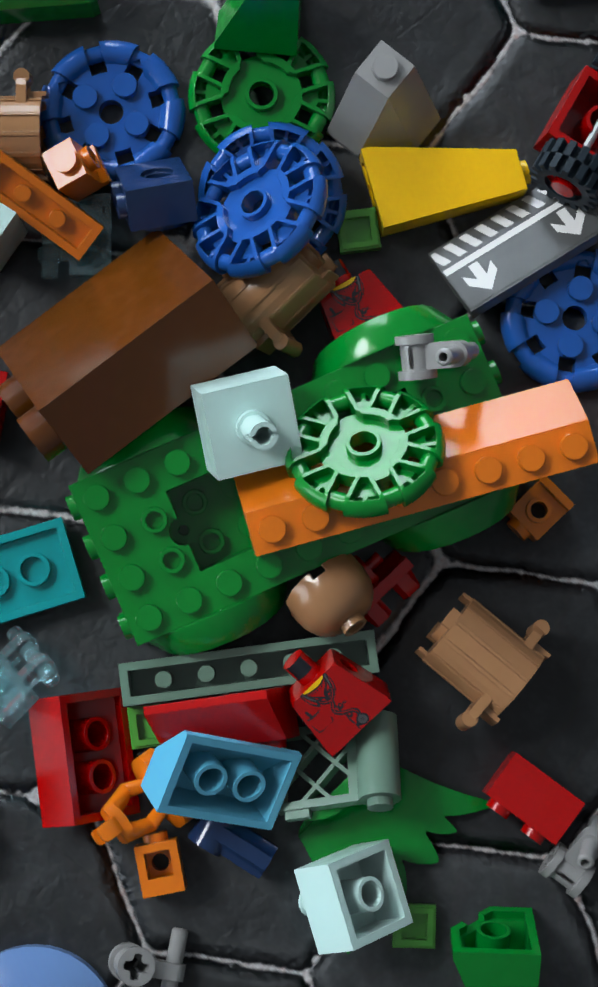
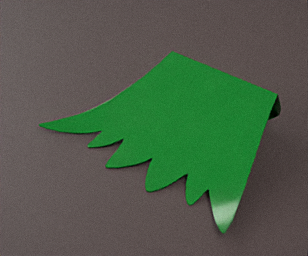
(419, 811)

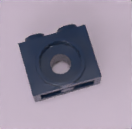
(154, 195)

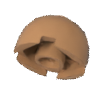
(333, 600)

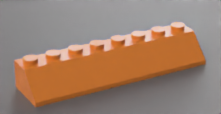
(485, 451)

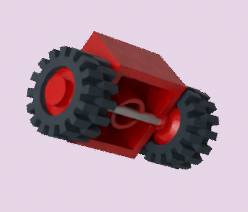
(570, 145)

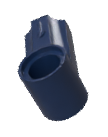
(235, 843)

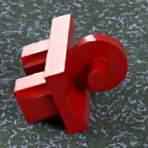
(388, 573)

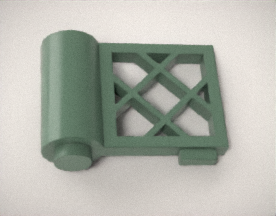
(371, 771)

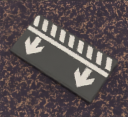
(513, 249)

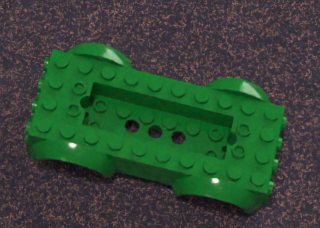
(180, 538)

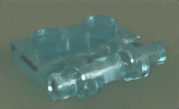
(98, 254)
(16, 685)

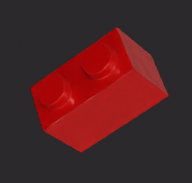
(532, 798)

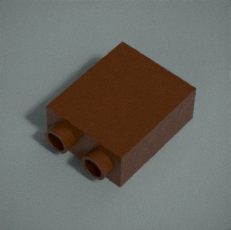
(120, 353)

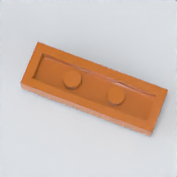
(46, 208)

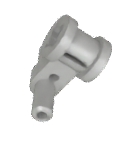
(423, 355)
(574, 864)
(169, 970)

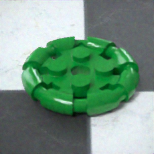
(254, 72)
(371, 470)

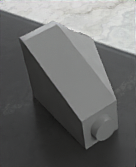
(384, 105)

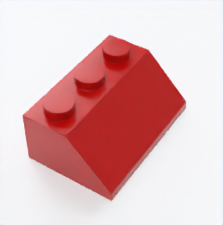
(247, 716)
(81, 755)

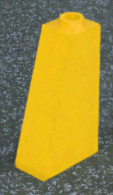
(436, 184)

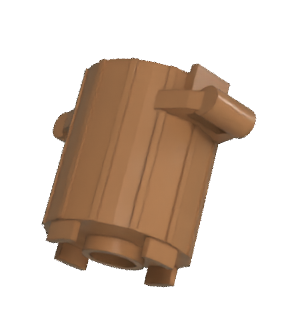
(20, 125)
(280, 299)
(483, 659)

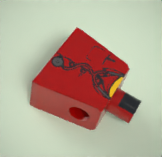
(354, 301)
(334, 696)

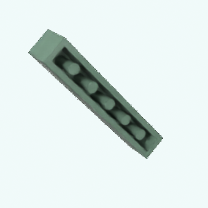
(233, 668)

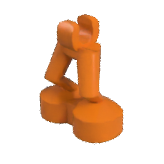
(117, 823)

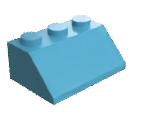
(220, 779)

